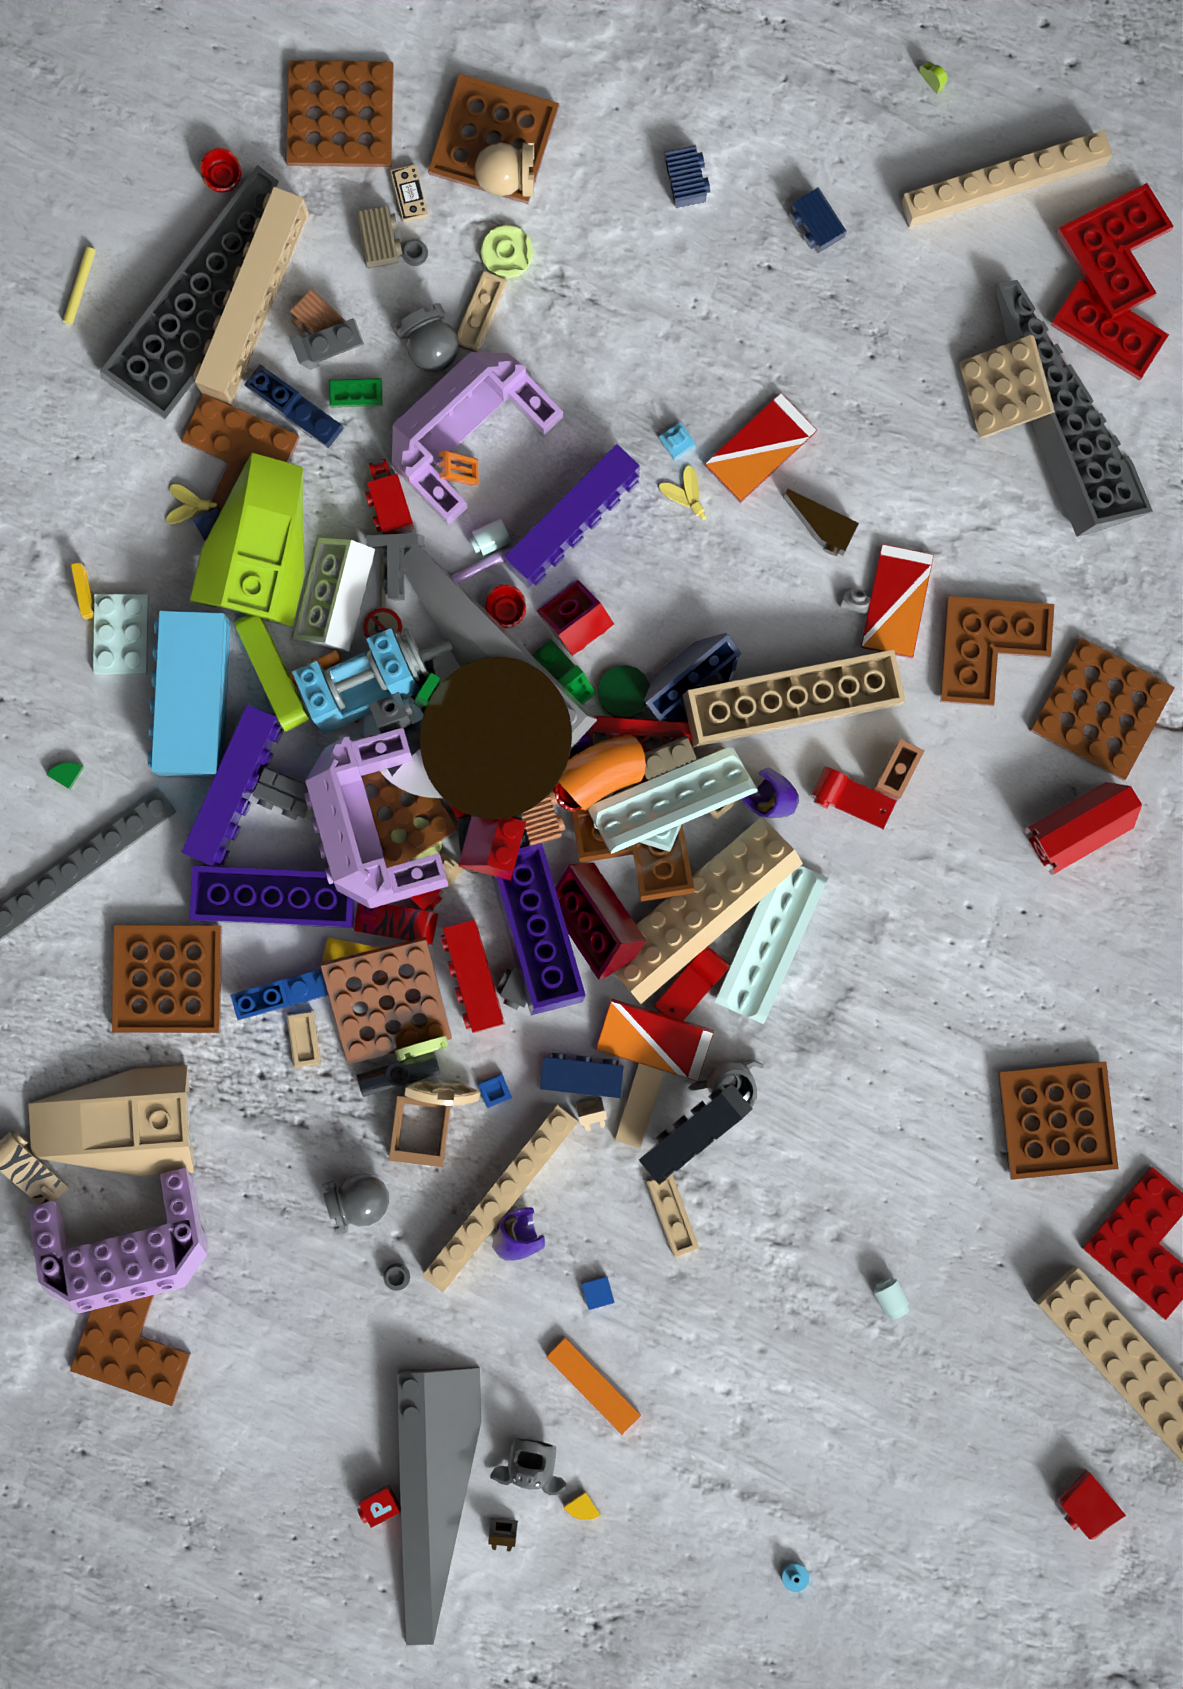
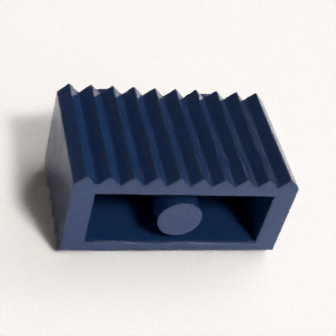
(686, 176)
(817, 220)

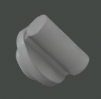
(856, 601)

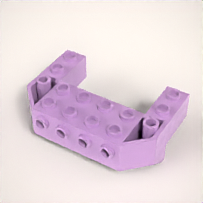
(453, 411)
(349, 828)
(123, 1265)

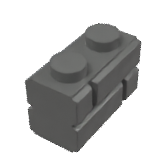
(282, 792)

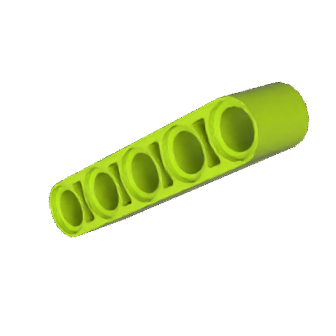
(271, 671)

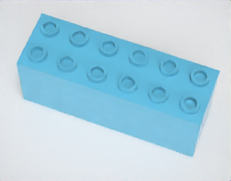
(189, 694)

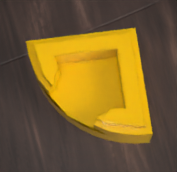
(582, 1508)

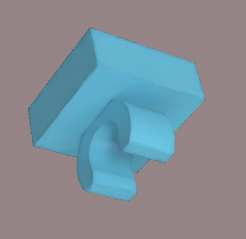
(677, 441)

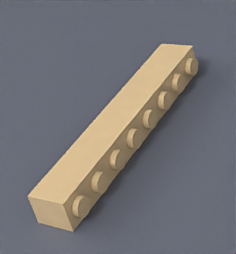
(1006, 178)
(500, 1198)

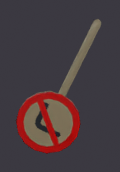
(381, 618)

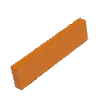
(593, 1386)

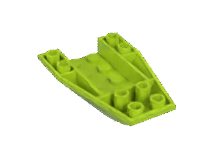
(257, 545)

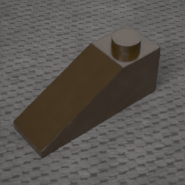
(826, 526)

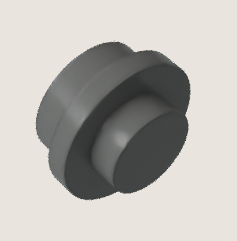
(414, 252)
(396, 1276)

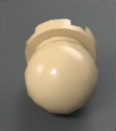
(504, 169)

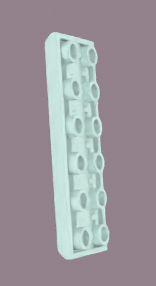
(671, 799)
(770, 944)

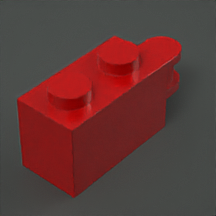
(389, 501)

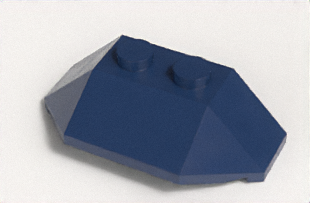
(698, 666)

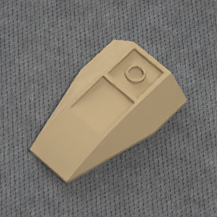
(118, 1124)

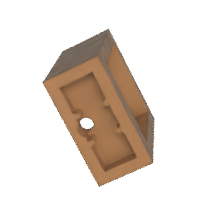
(417, 1157)

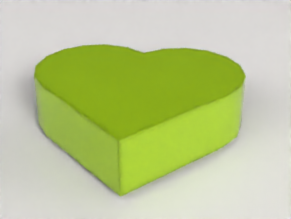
(934, 76)

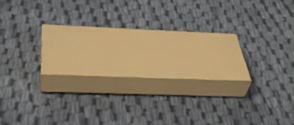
(480, 311)
(639, 1106)
(673, 1216)

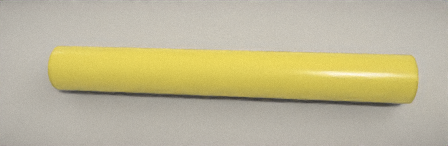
(79, 285)

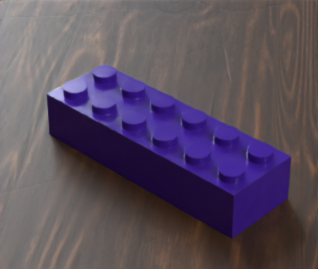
(573, 516)
(232, 787)
(268, 898)
(539, 934)

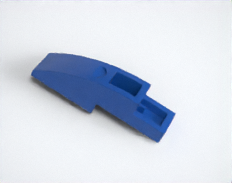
(279, 995)

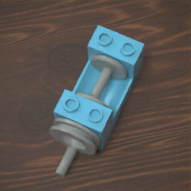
(347, 689)

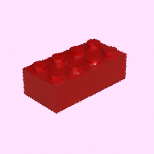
(473, 975)

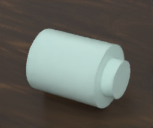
(490, 537)

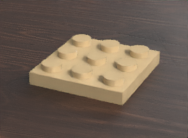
(1006, 386)

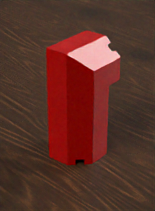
(1084, 825)

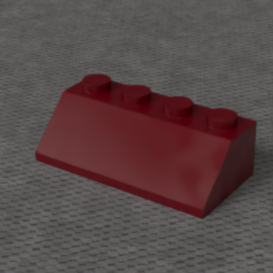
(597, 920)

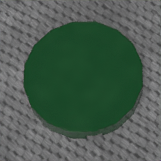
(623, 691)

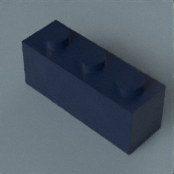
(582, 1076)

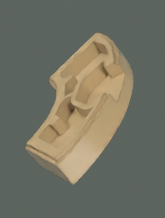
(442, 1093)

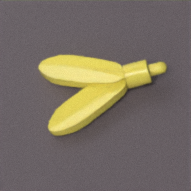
(687, 497)
(192, 505)

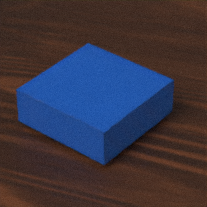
(494, 1090)
(598, 1293)

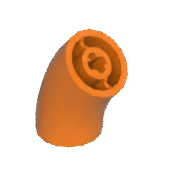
(604, 769)

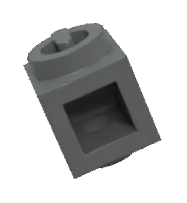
(391, 713)
(512, 990)

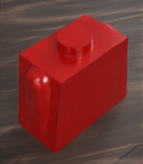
(1089, 1506)

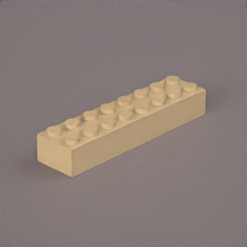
(251, 295)
(793, 698)
(721, 895)
(1118, 1354)

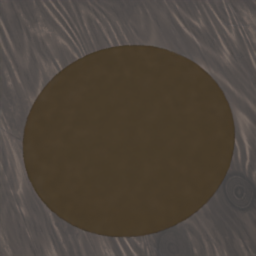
(495, 737)

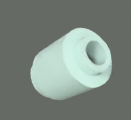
(891, 1298)

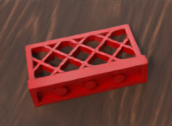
(641, 727)

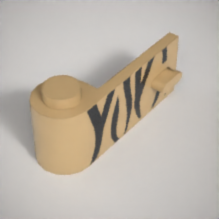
(28, 1171)

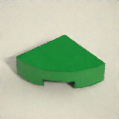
(65, 773)

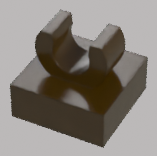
(503, 1533)

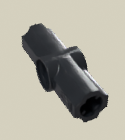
(381, 1078)

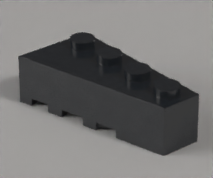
(695, 1133)

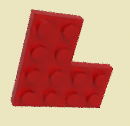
(1103, 247)
(1131, 1238)

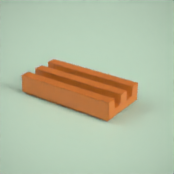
(448, 467)

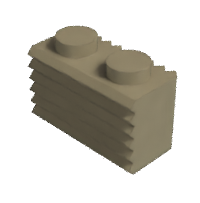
(378, 237)
(668, 757)

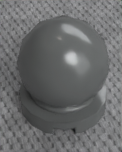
(430, 340)
(357, 1201)

